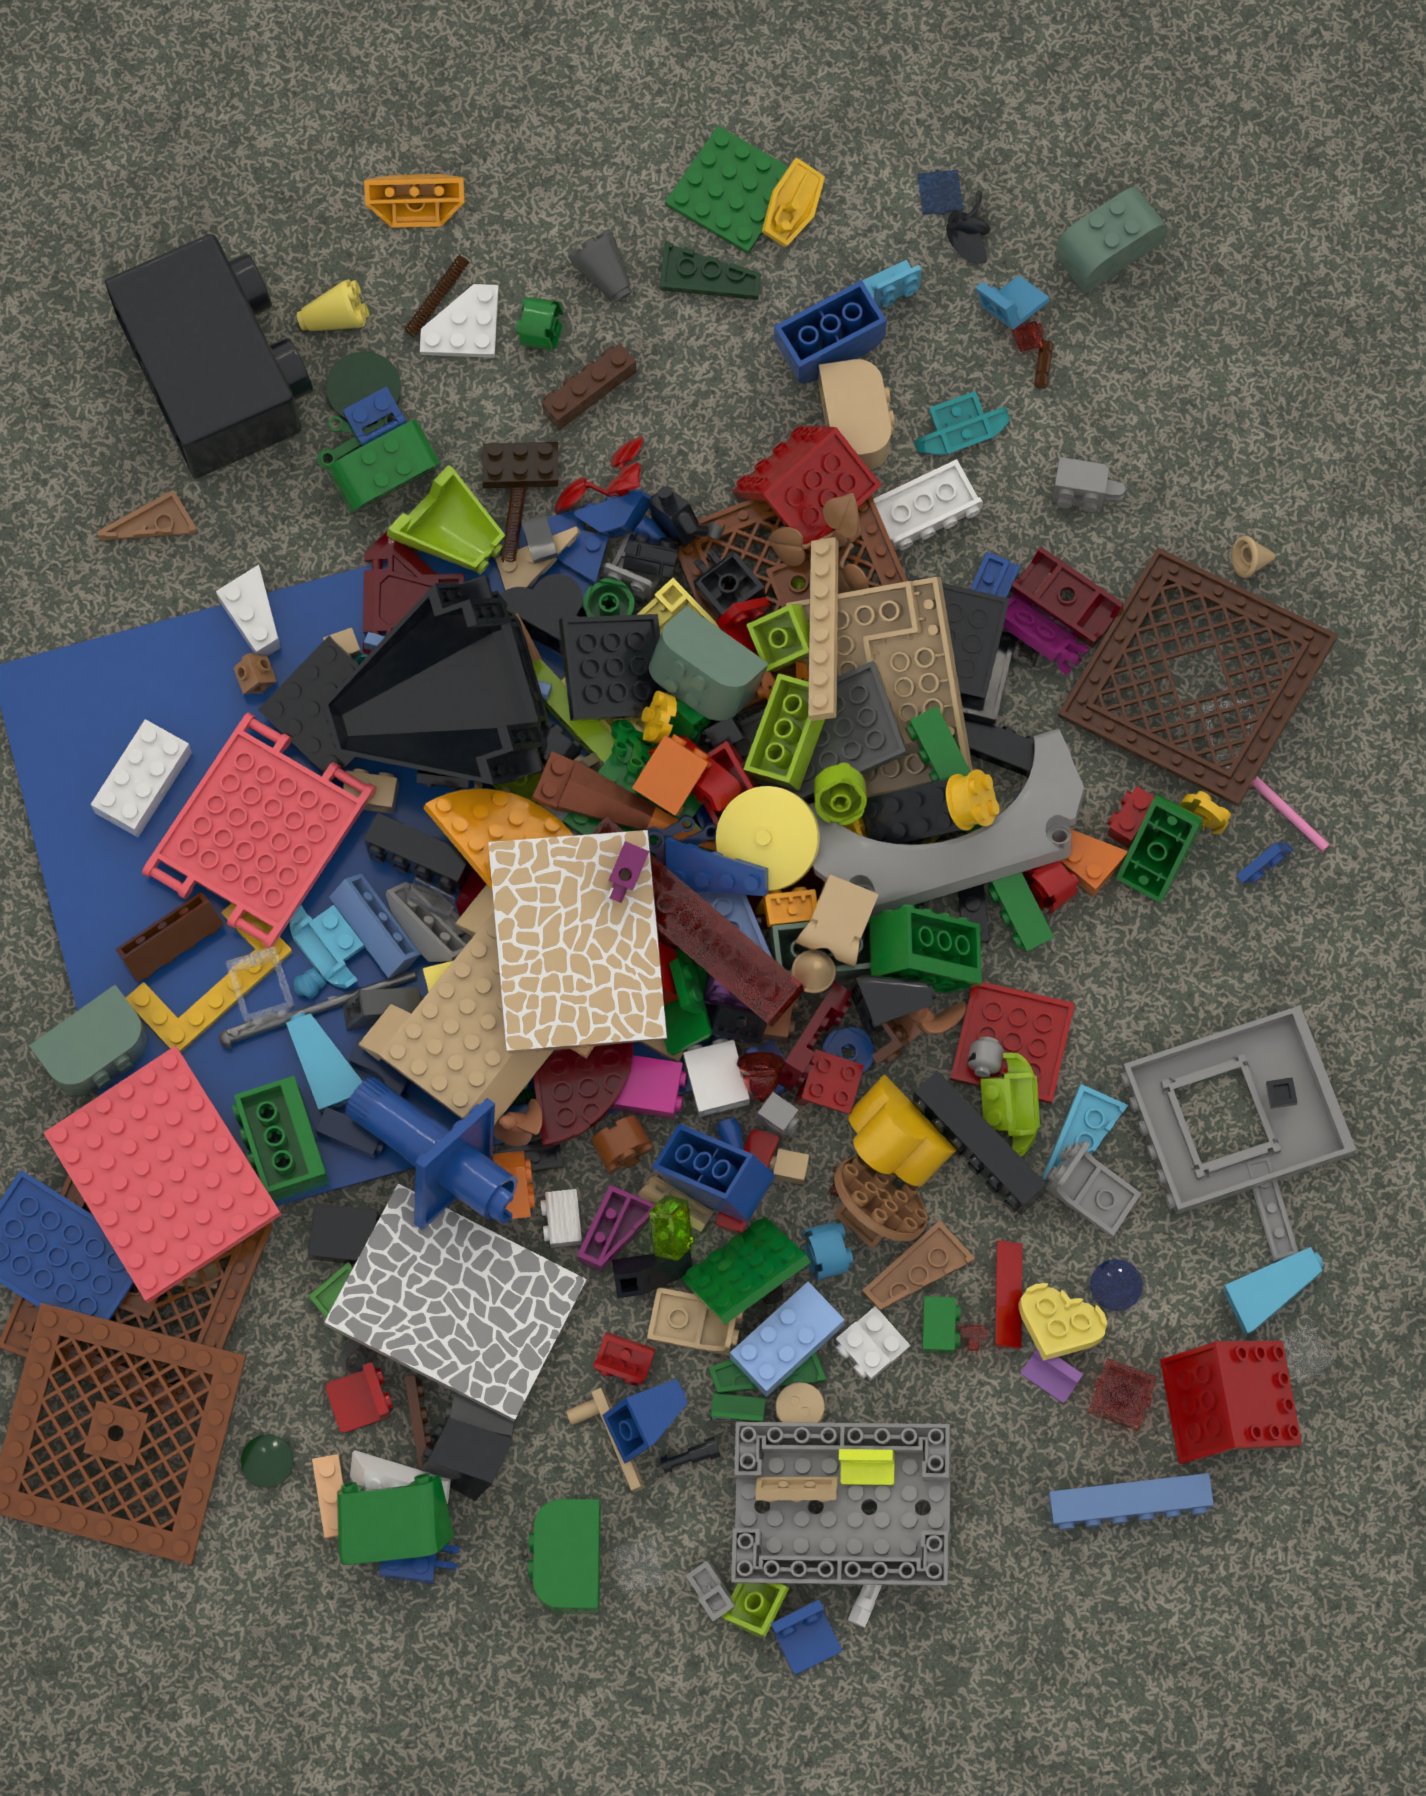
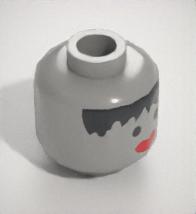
(985, 1056)

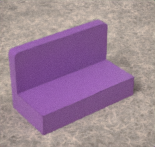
(1052, 1375)

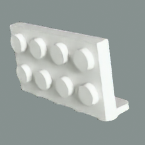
(927, 505)

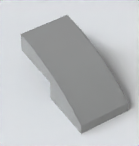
(711, 1590)

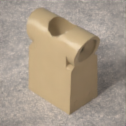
(839, 919)

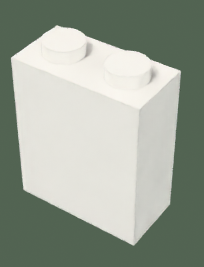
(715, 1077)

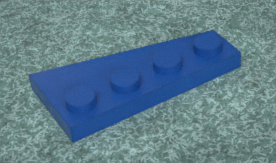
(714, 872)

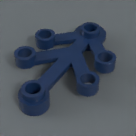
(659, 846)

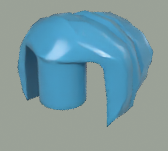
(309, 983)

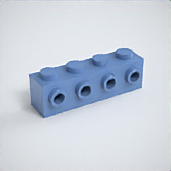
(374, 925)

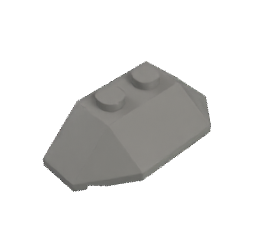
(431, 934)

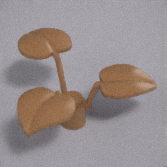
(841, 515)

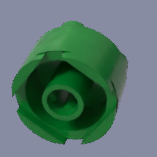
(540, 323)
(606, 593)

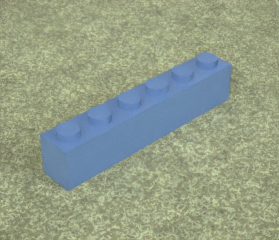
(1130, 1500)

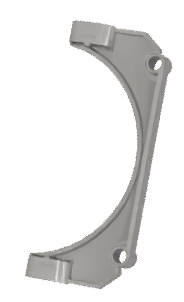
(1019, 839)

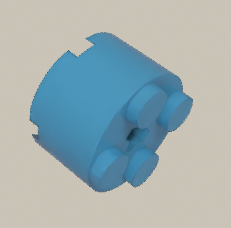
(827, 1250)

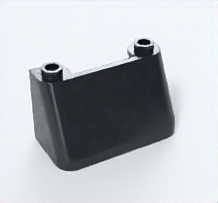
(888, 998)

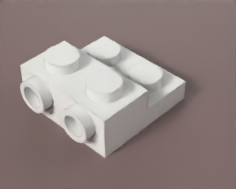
(871, 1344)

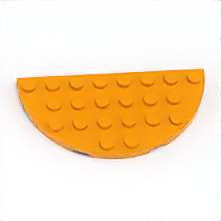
(488, 815)

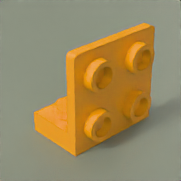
(788, 906)

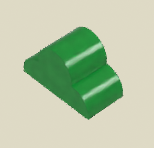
(1160, 848)

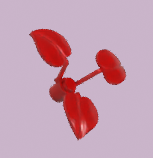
(626, 480)

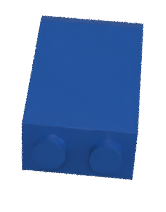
(644, 1417)

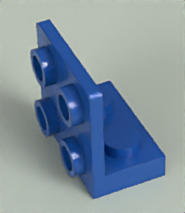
(806, 1637)

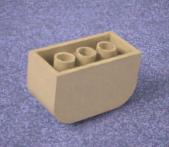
(858, 406)

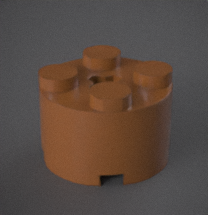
(622, 1144)

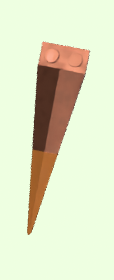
(584, 792)

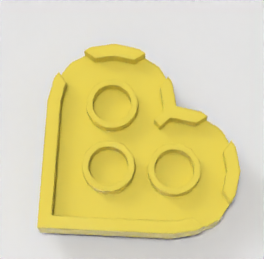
(1060, 1323)

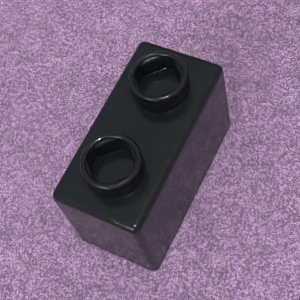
(207, 355)

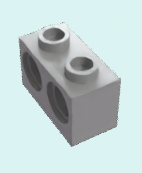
(778, 1117)

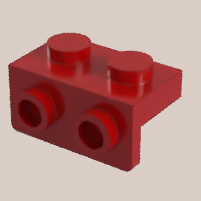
(624, 1359)

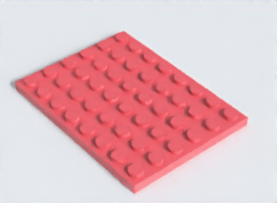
(162, 1174)

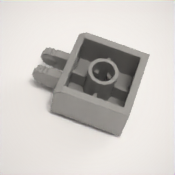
(1085, 485)

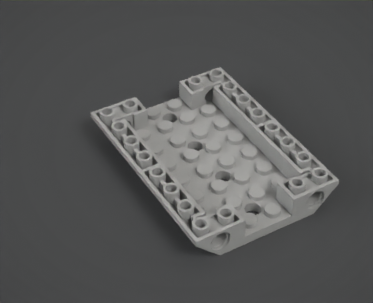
(843, 1541)

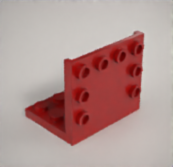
(805, 475)
(1230, 1398)

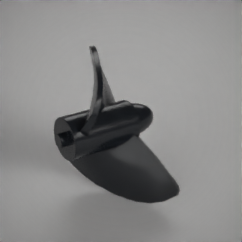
(965, 233)

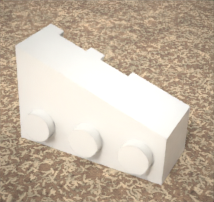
(250, 611)

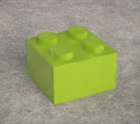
(781, 637)

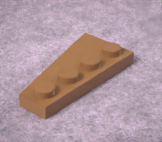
(923, 1263)

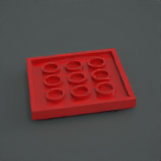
(1022, 1025)

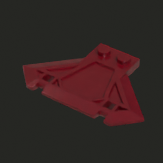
(395, 590)

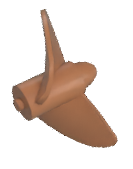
(928, 1023)
(518, 1127)

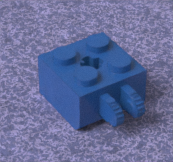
(418, 1569)

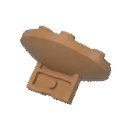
(875, 1206)

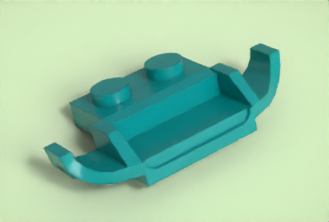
(960, 425)

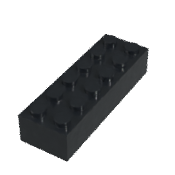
(979, 1144)

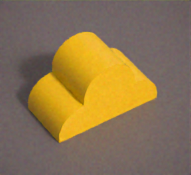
(897, 1135)

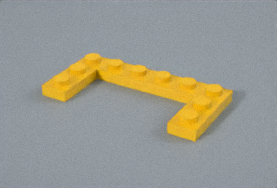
(211, 1006)

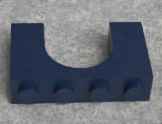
(345, 1131)

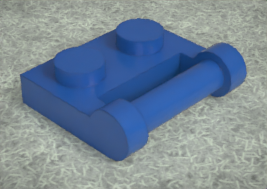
(371, 410)

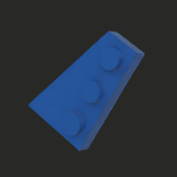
(585, 554)

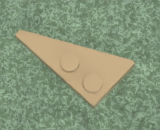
(523, 570)

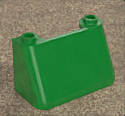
(392, 1521)

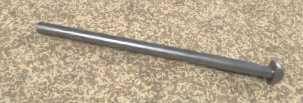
(246, 1031)

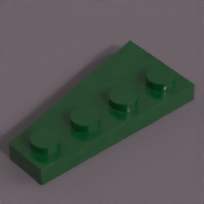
(698, 274)

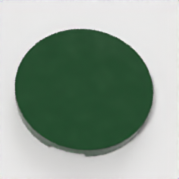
(359, 377)

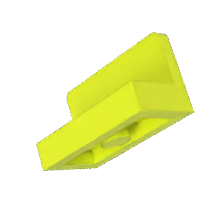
(867, 1467)

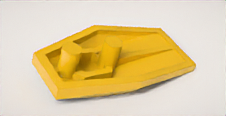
(793, 202)

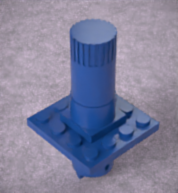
(446, 1160)

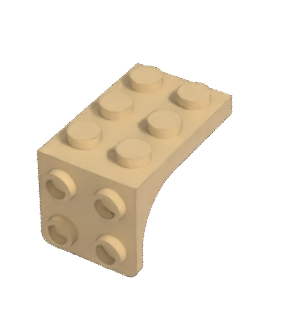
(687, 1323)

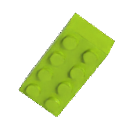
(784, 735)

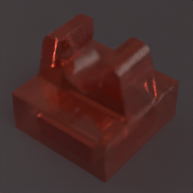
(1029, 336)
(973, 1333)

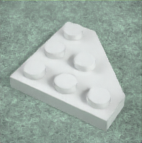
(464, 326)

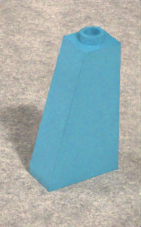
(326, 1069)
(1270, 1288)

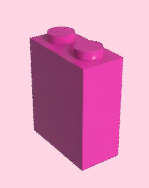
(653, 1088)

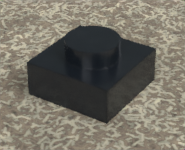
(1281, 1093)

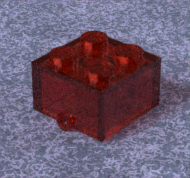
(1122, 1394)

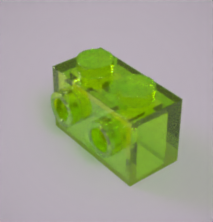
(671, 1227)

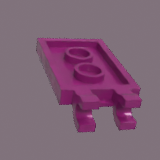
(1043, 634)

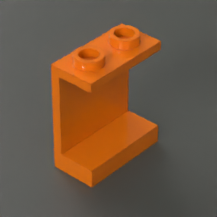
(671, 774)

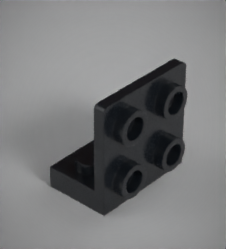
(735, 1022)

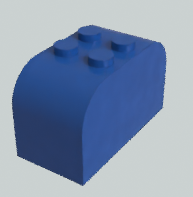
(831, 332)
(714, 1172)

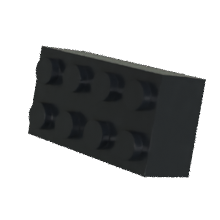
(417, 853)

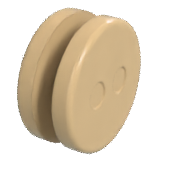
(800, 1404)

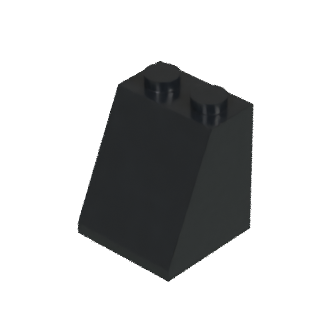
(465, 1456)

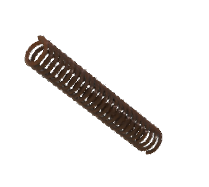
(435, 300)
(509, 519)

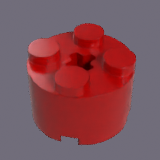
(1051, 885)

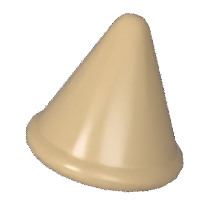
(1246, 549)
(814, 970)

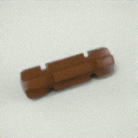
(1043, 365)

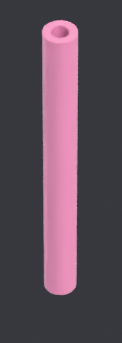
(1290, 814)

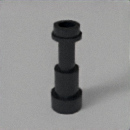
(695, 1454)

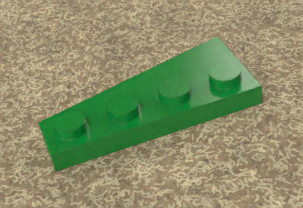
(729, 1378)

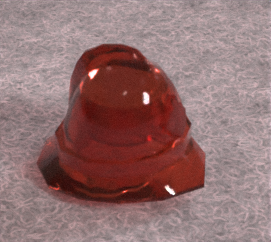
(760, 1073)

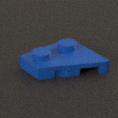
(1269, 858)

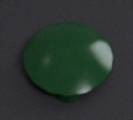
(267, 1461)

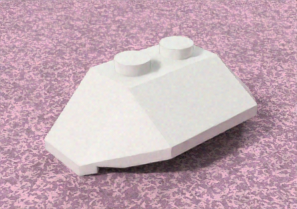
(380, 1473)

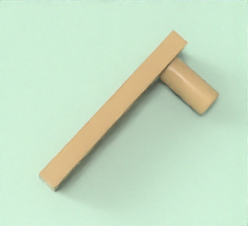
(600, 1405)

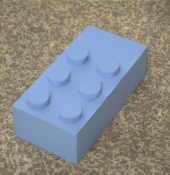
(787, 1339)

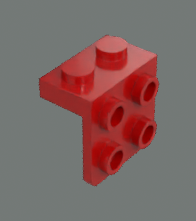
(359, 1399)

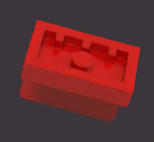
(738, 615)
(830, 1083)

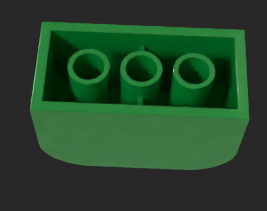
(383, 466)
(567, 1556)

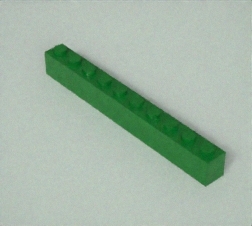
(1011, 892)

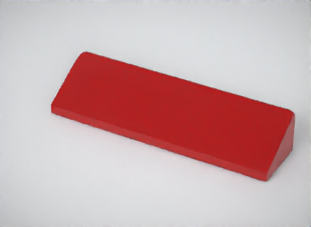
(762, 1145)
(1008, 1294)

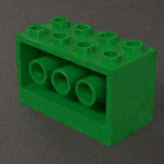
(926, 948)
(296, 1136)

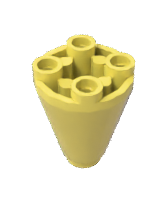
(335, 309)

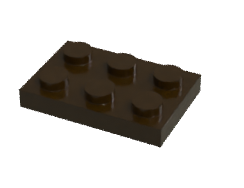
(520, 465)

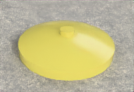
(771, 831)

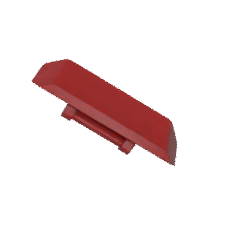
(714, 784)

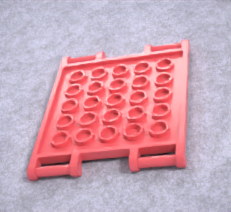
(259, 830)

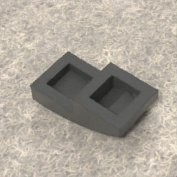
(539, 539)

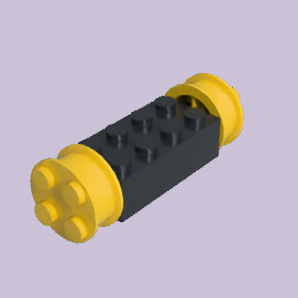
(928, 809)

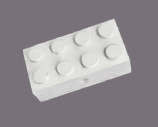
(141, 778)

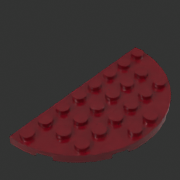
(580, 1090)

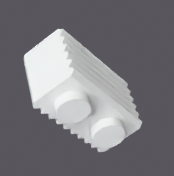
(563, 1218)

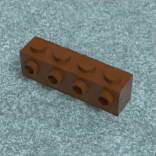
(589, 386)
(169, 937)

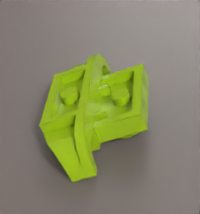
(1013, 1102)

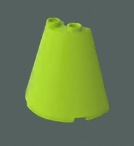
(450, 525)

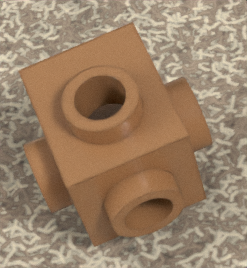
(254, 674)

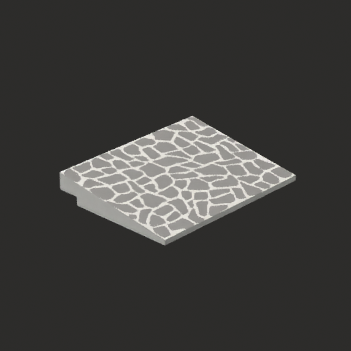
(456, 1304)

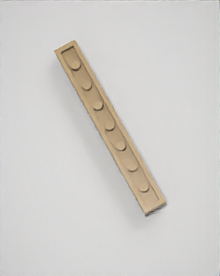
(823, 629)

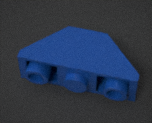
(617, 514)

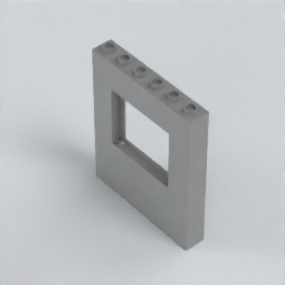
(1266, 1050)

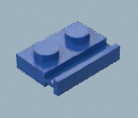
(995, 575)

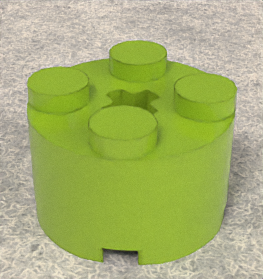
(840, 794)

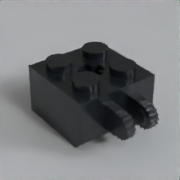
(726, 573)

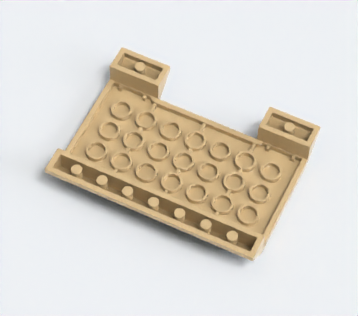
(457, 1033)

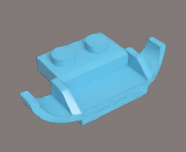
(327, 944)

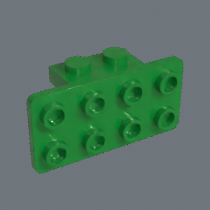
(686, 1017)

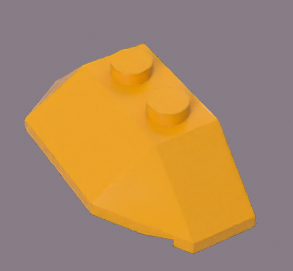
(414, 199)

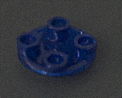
(1116, 1285)

